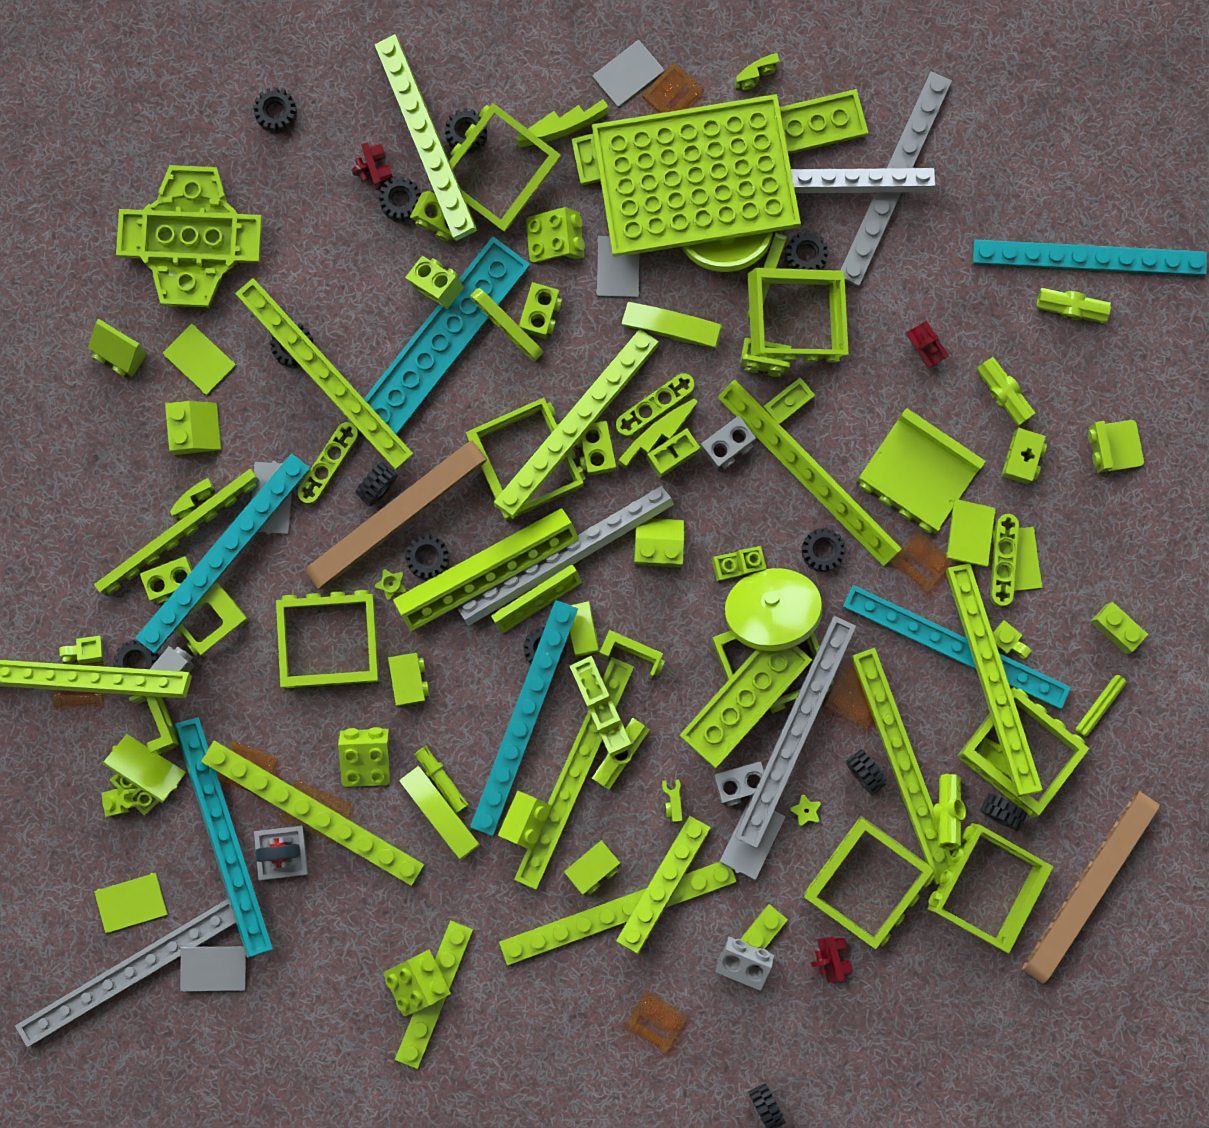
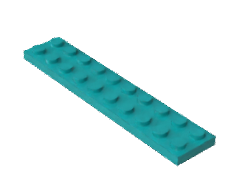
(444, 336)

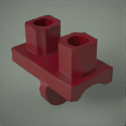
(372, 154)
(927, 344)
(829, 960)

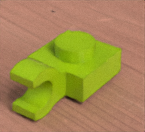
(1007, 639)
(86, 651)
(673, 808)

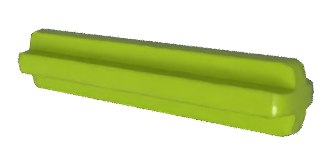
(1101, 705)

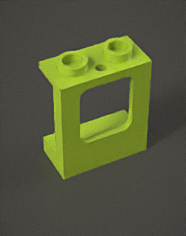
(226, 609)
(633, 647)
(164, 723)

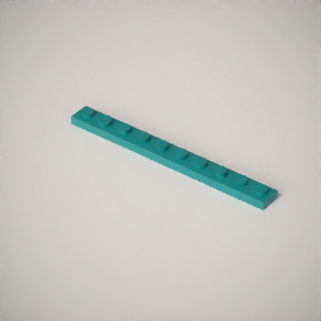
(1089, 257)
(222, 554)
(950, 644)
(524, 717)
(223, 839)

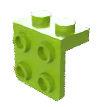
(555, 235)
(754, 363)
(1115, 445)
(364, 757)
(416, 983)

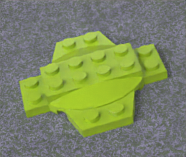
(189, 236)

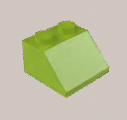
(116, 349)
(192, 427)
(659, 543)

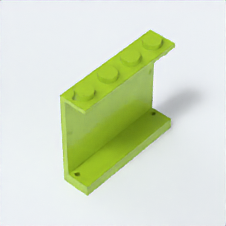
(920, 471)

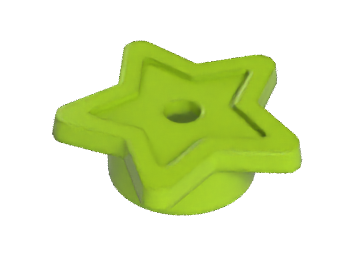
(389, 577)
(802, 816)

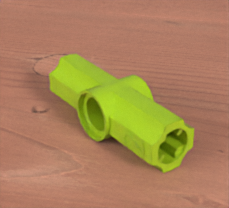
(1073, 305)
(1005, 390)
(611, 767)
(949, 812)

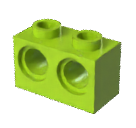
(437, 220)
(435, 282)
(534, 310)
(601, 448)
(673, 453)
(168, 574)

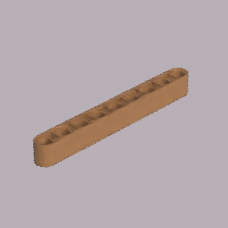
(395, 515)
(1091, 887)

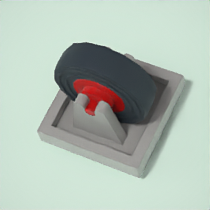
(281, 852)

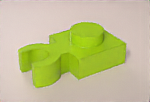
(118, 801)

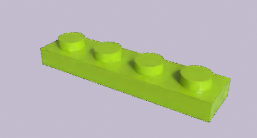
(536, 599)

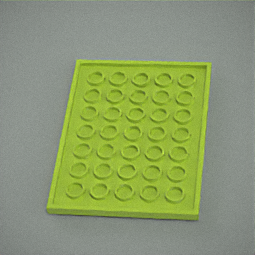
(695, 175)

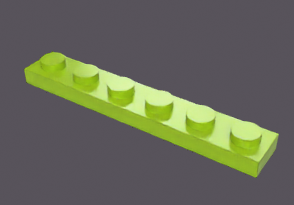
(663, 885)
(424, 1020)

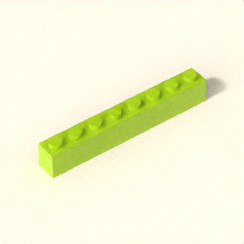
(486, 569)

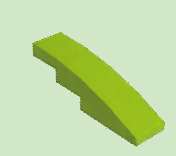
(553, 127)
(672, 325)
(663, 428)
(601, 706)
(439, 813)

